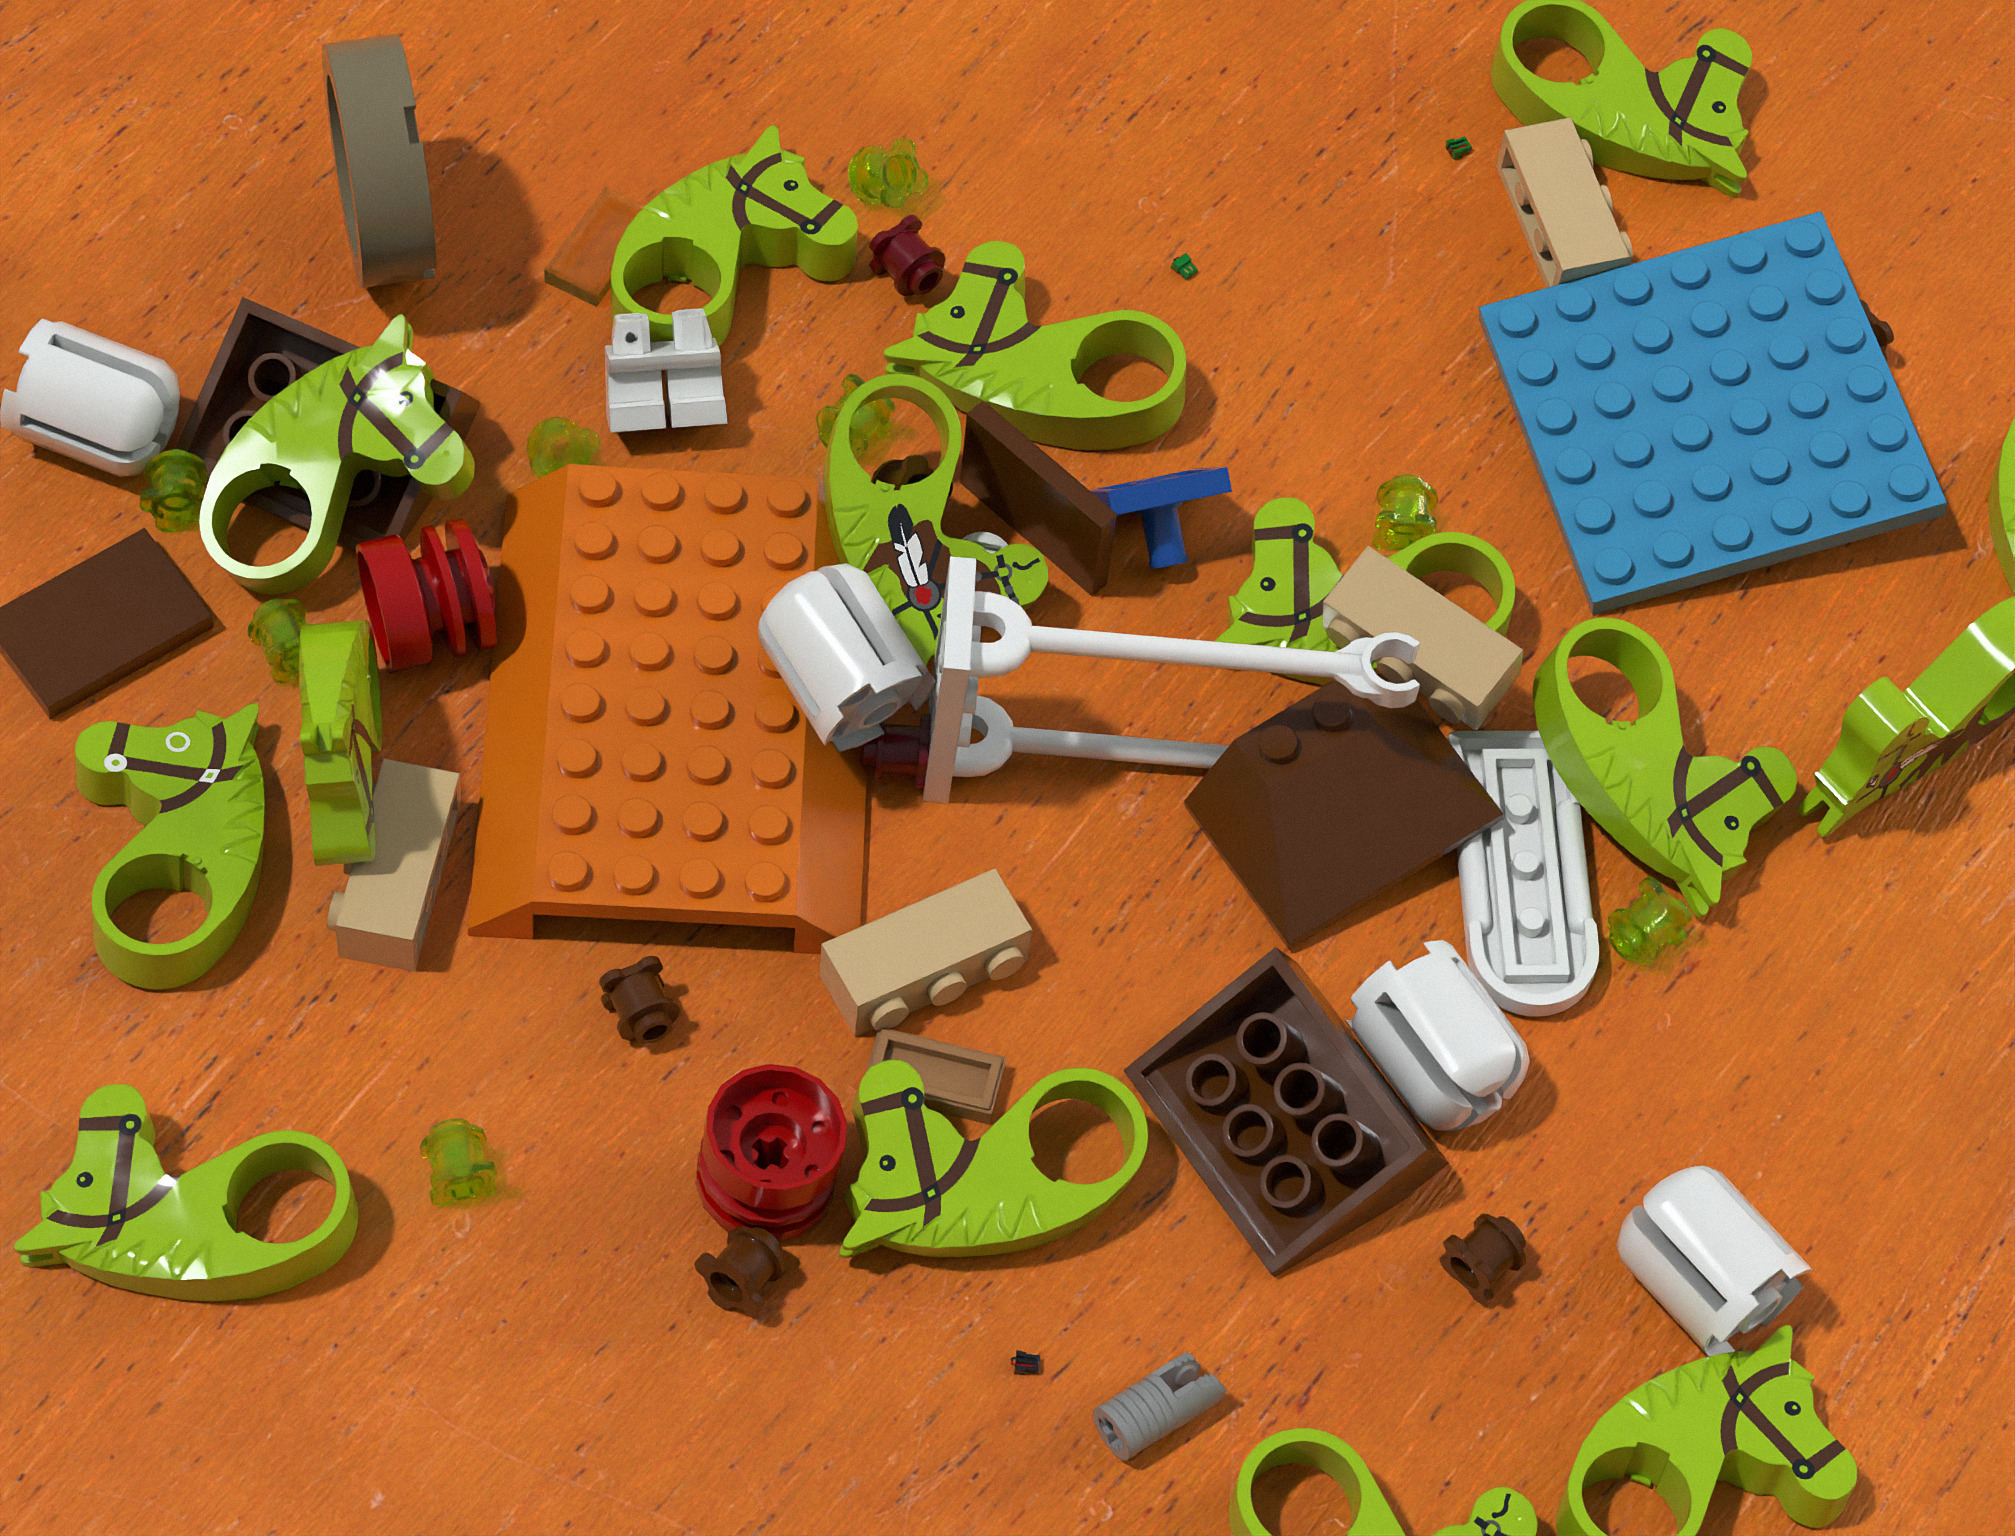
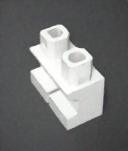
(690, 369)

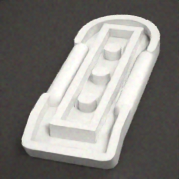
(1526, 879)

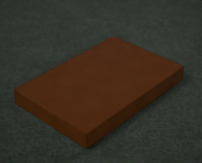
(1037, 498)
(99, 622)

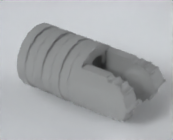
(1156, 1406)

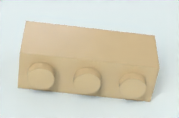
(1561, 202)
(1459, 659)
(392, 898)
(925, 953)

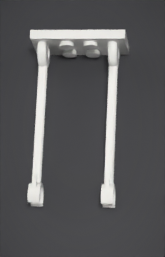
(963, 659)

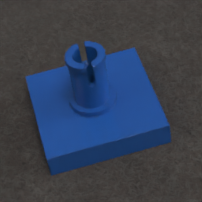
(1158, 502)

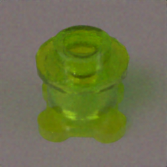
(886, 175)
(864, 423)
(579, 445)
(175, 489)
(1404, 512)
(277, 630)
(1648, 923)
(458, 1162)

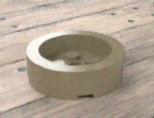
(379, 160)

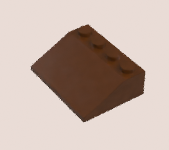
(258, 361)
(1284, 1114)

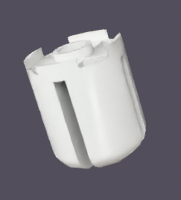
(92, 399)
(842, 654)
(1439, 1039)
(1709, 1257)

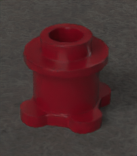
(907, 258)
(900, 751)

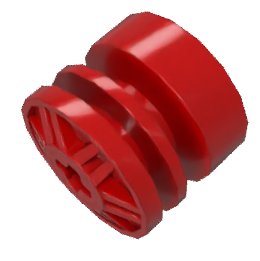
(427, 595)
(771, 1151)

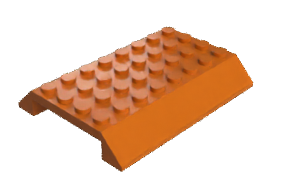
(639, 724)

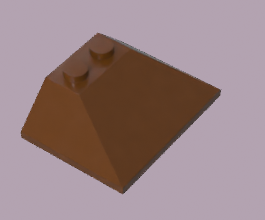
(1336, 806)

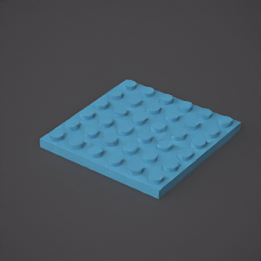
(1710, 412)

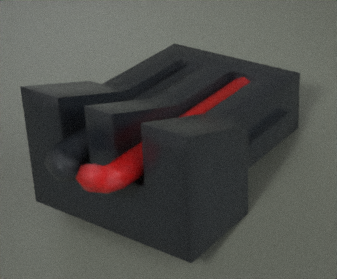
(1025, 1363)

